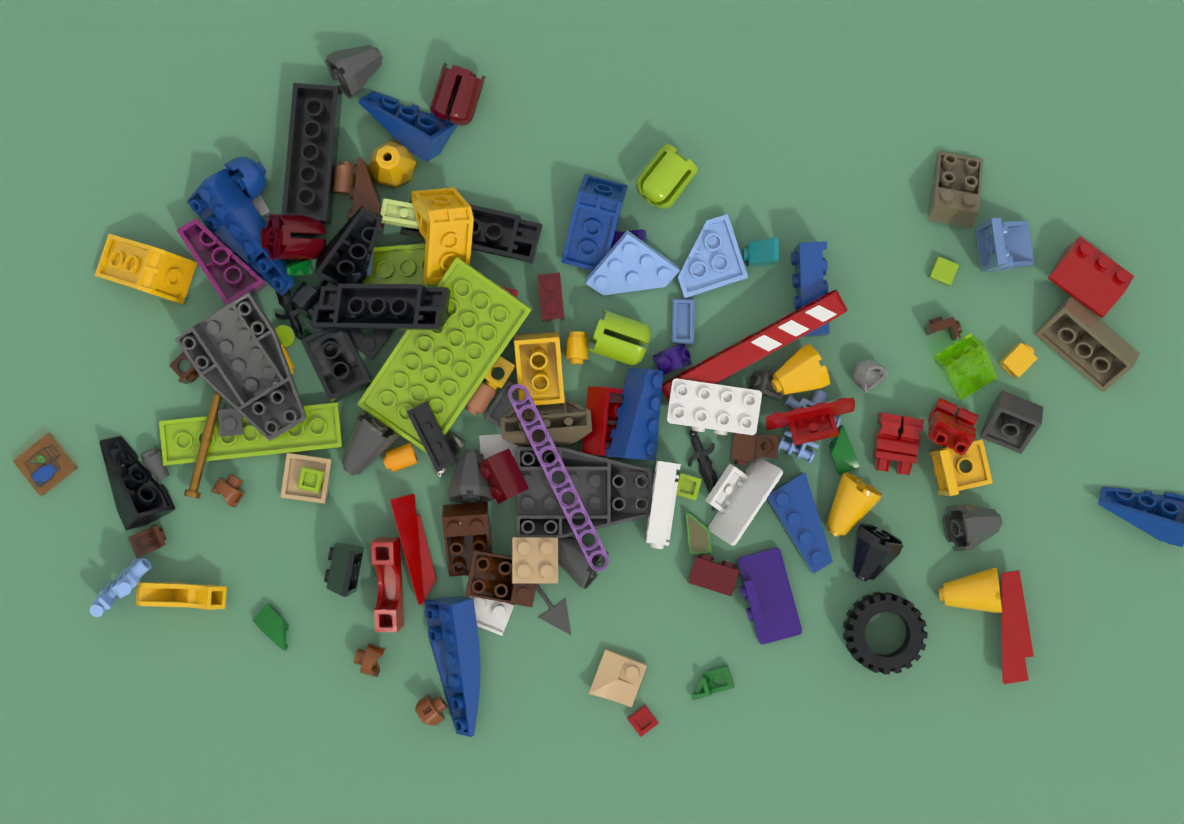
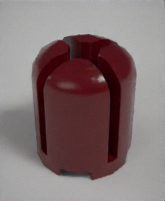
(456, 95)
(280, 245)

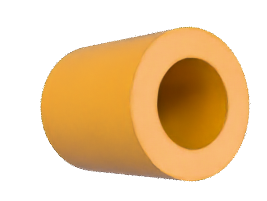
(400, 457)

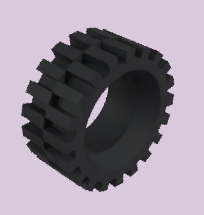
(857, 623)

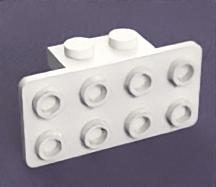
(714, 407)
(740, 497)

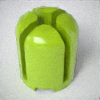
(665, 177)
(623, 328)

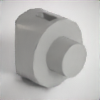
(869, 374)

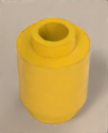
(577, 347)

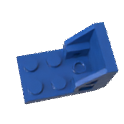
(593, 221)

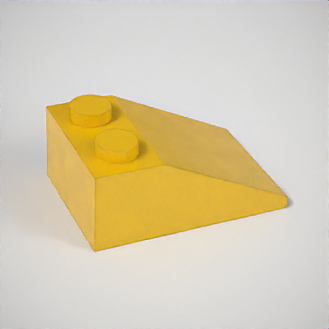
(540, 367)

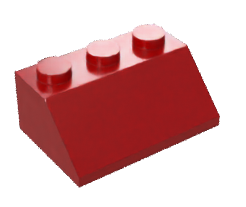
(1090, 277)
(603, 406)

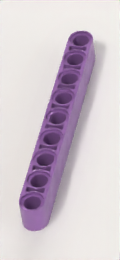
(557, 465)

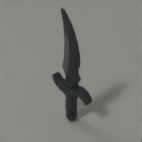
(291, 313)
(705, 464)

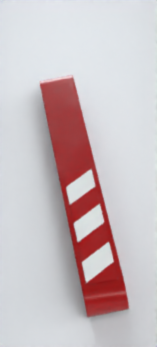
(764, 341)

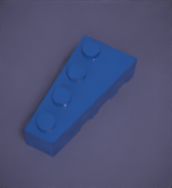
(808, 280)
(638, 416)
(799, 517)

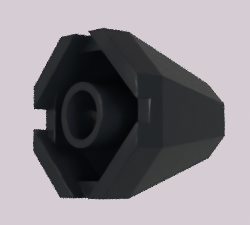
(873, 551)

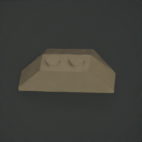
(564, 422)

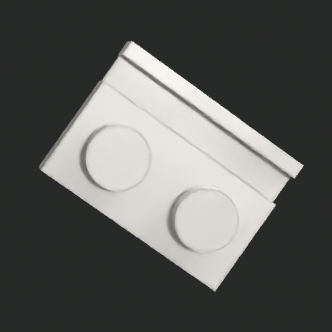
(492, 614)

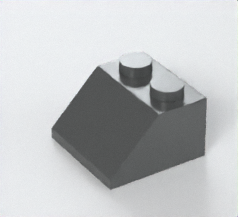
(1012, 422)

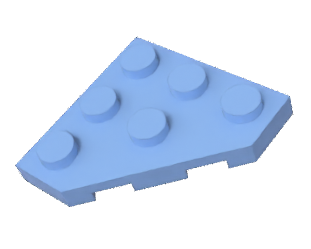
(713, 259)
(631, 267)

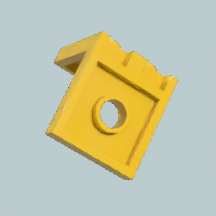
(951, 478)

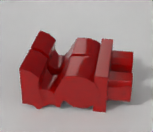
(952, 432)
(895, 446)

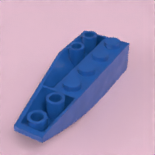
(238, 227)
(457, 656)

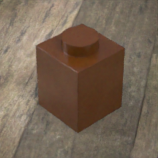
(743, 448)

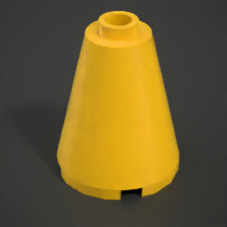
(851, 504)
(974, 592)

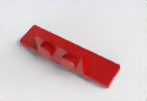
(811, 422)

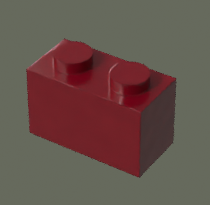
(551, 297)
(503, 476)
(713, 575)

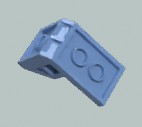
(1004, 245)

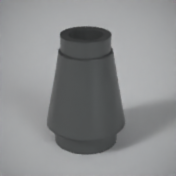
(153, 462)

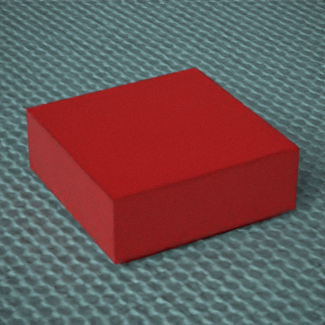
(642, 720)

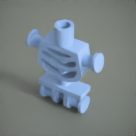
(818, 397)
(120, 586)

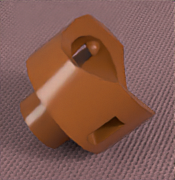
(229, 489)
(368, 659)
(436, 706)

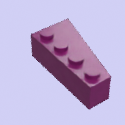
(221, 266)

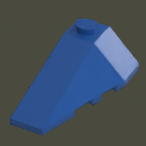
(416, 130)
(1152, 513)

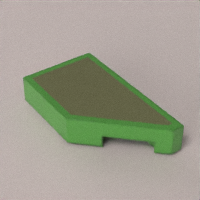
(697, 536)

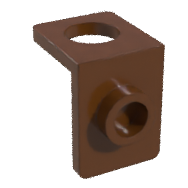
(185, 377)

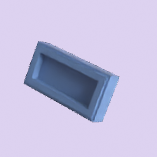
(683, 321)

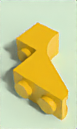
(181, 595)

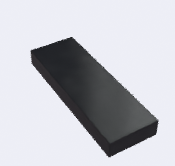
(432, 436)

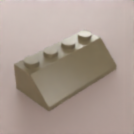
(1087, 344)

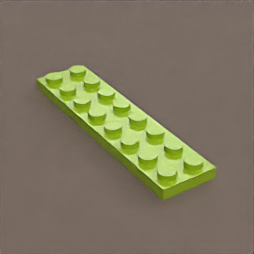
(183, 437)

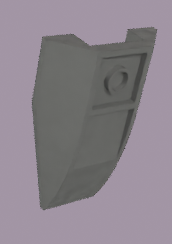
(246, 365)
(607, 488)

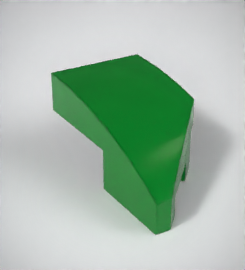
(299, 268)
(842, 452)
(272, 625)
(713, 682)

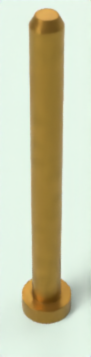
(204, 447)

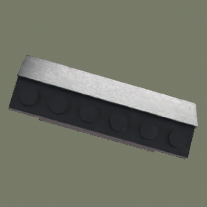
(499, 234)
(382, 307)

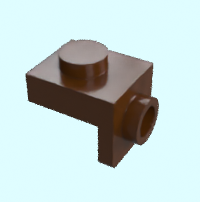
(938, 324)
(767, 446)
(147, 541)

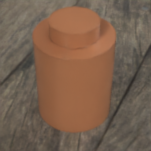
(343, 178)
(480, 399)

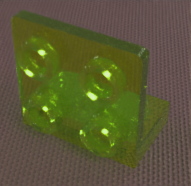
(966, 365)

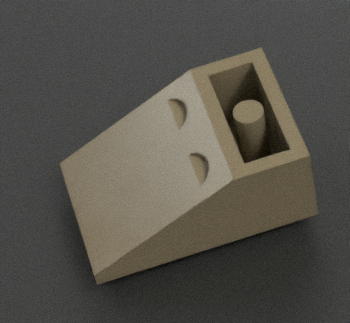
(955, 190)

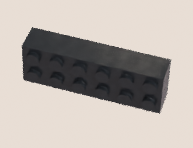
(312, 151)

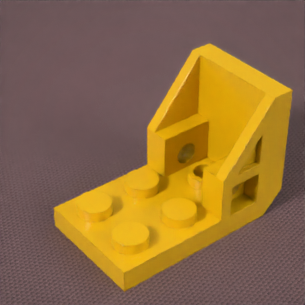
(446, 225)
(146, 268)

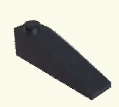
(350, 249)
(134, 490)

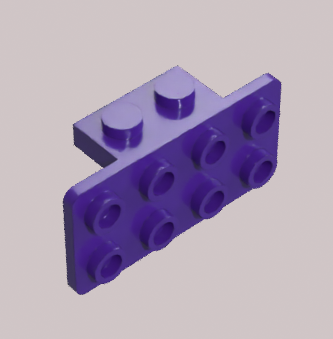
(768, 596)

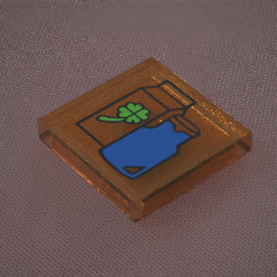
(45, 464)

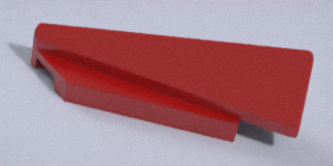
(414, 545)
(1015, 629)

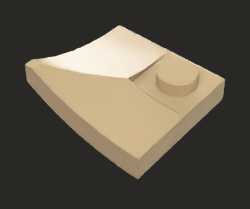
(618, 678)

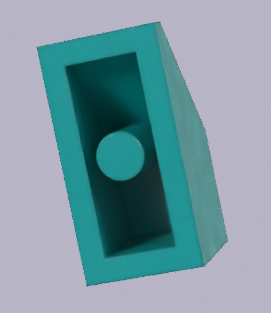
(761, 252)

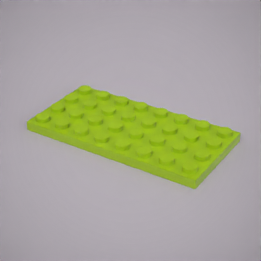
(447, 362)

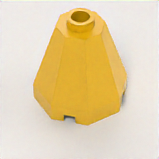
(392, 165)
(801, 373)

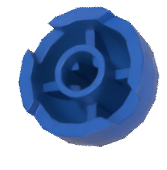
(247, 175)

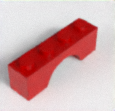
(388, 566)

